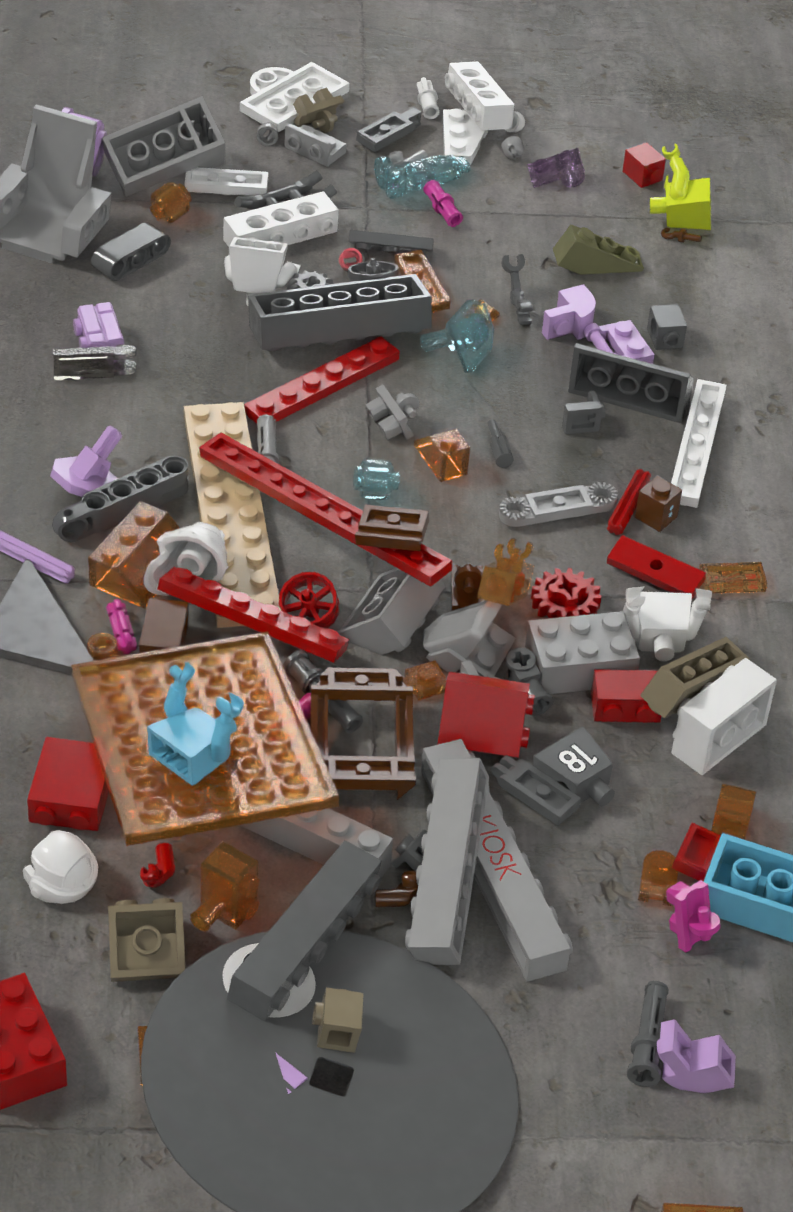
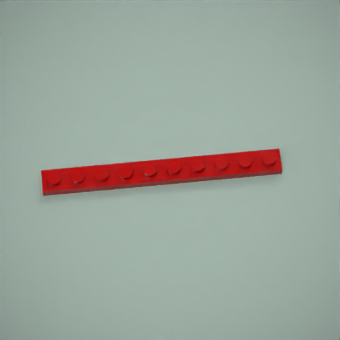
(316, 504)

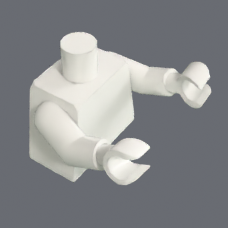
(258, 265)
(664, 620)

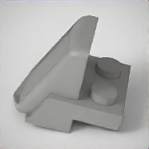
(468, 636)

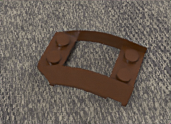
(367, 771)

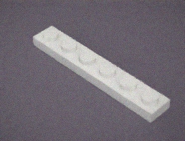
(698, 440)

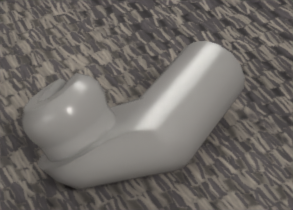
(399, 161)

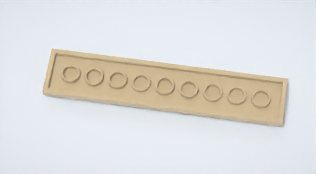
(231, 505)

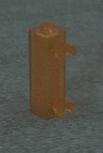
(507, 578)

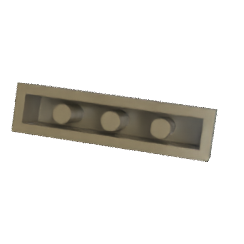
(689, 674)

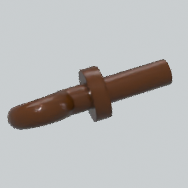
(682, 235)

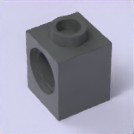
(666, 326)

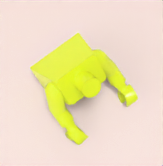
(686, 200)

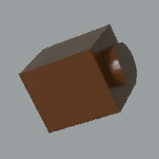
(658, 503)

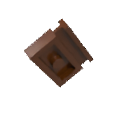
(392, 527)

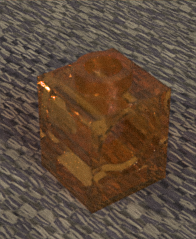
(733, 811)

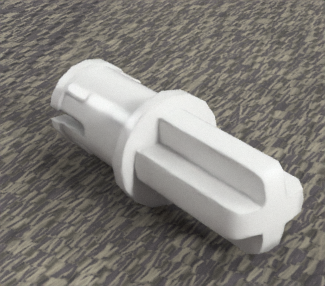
(427, 98)

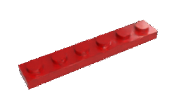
(323, 380)
(253, 614)

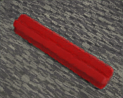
(628, 502)

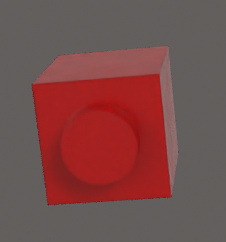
(644, 165)

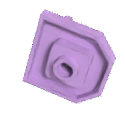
(89, 468)

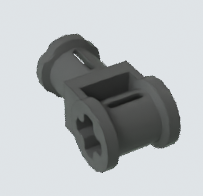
(523, 669)

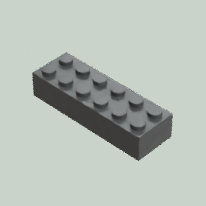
(339, 312)

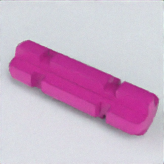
(121, 626)

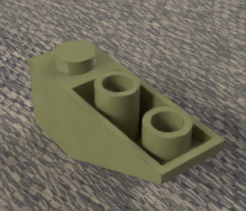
(591, 254)

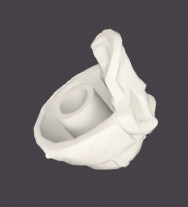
(192, 547)

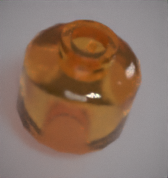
(170, 202)

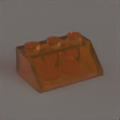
(125, 554)

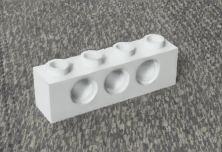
(480, 95)
(285, 221)

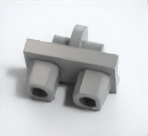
(398, 411)

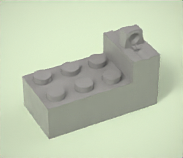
(165, 146)

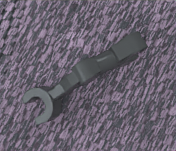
(517, 295)

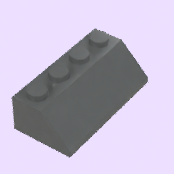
(630, 383)

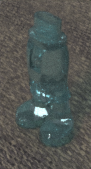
(416, 174)

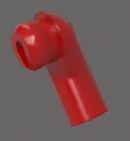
(162, 870)

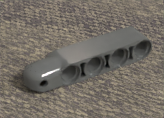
(112, 502)

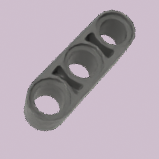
(130, 251)

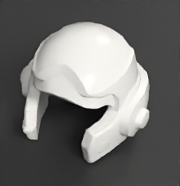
(62, 868)

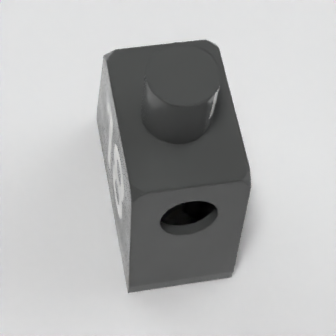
(578, 766)

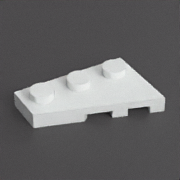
(461, 134)

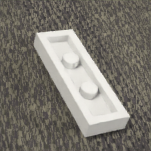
(226, 181)

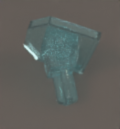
(468, 332)

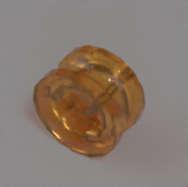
(102, 640)

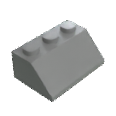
(390, 612)

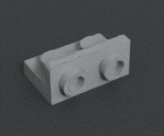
(313, 144)

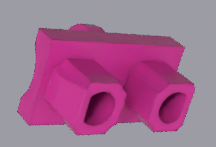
(692, 914)

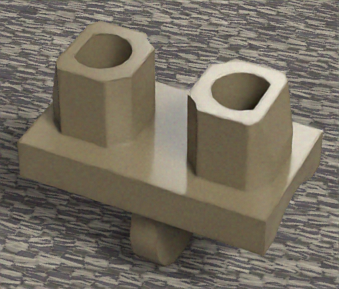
(320, 114)

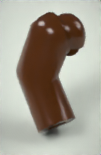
(401, 895)

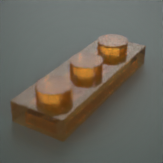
(416, 263)

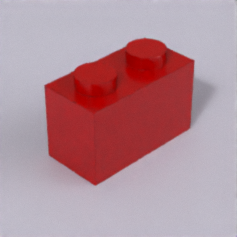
(618, 698)

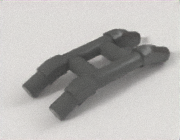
(293, 191)

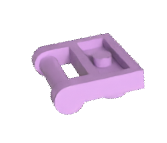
(623, 339)

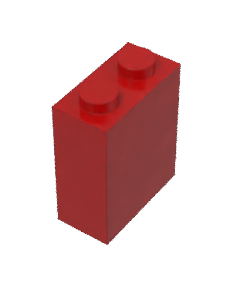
(486, 714)
(68, 786)

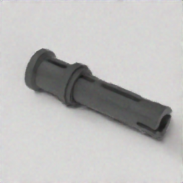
(306, 675)
(645, 1044)

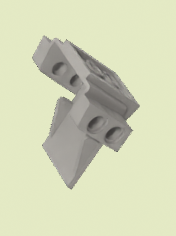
(49, 199)

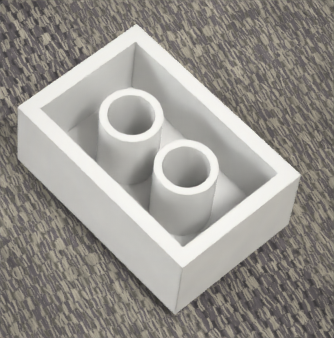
(723, 715)

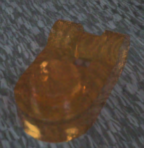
(657, 876)

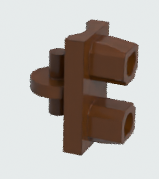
(465, 585)

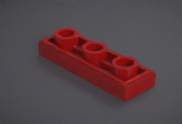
(655, 567)

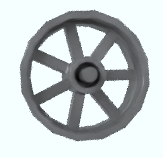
(372, 270)

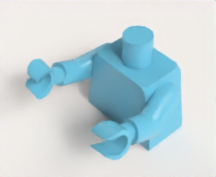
(190, 739)

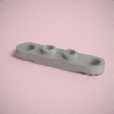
(558, 504)

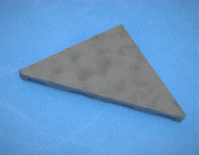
(35, 626)

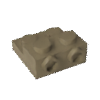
(146, 940)

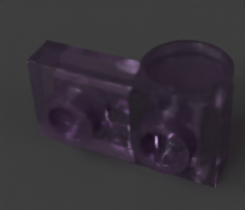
(563, 166)

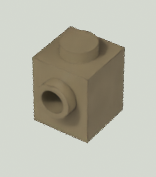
(339, 1019)

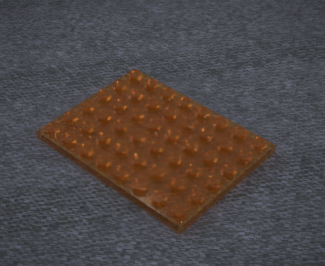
(272, 756)

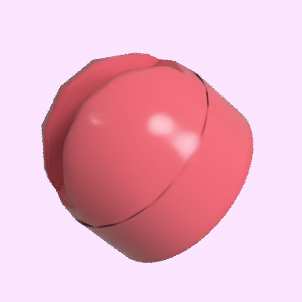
(350, 253)

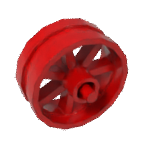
(309, 601)

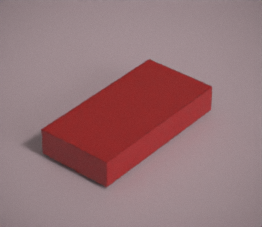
(696, 852)

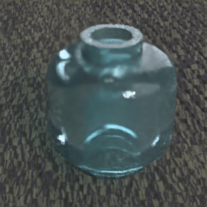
(375, 479)

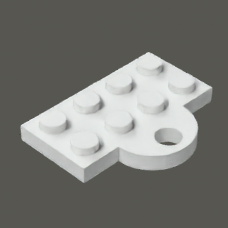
(278, 88)

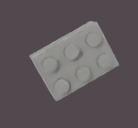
(576, 645)

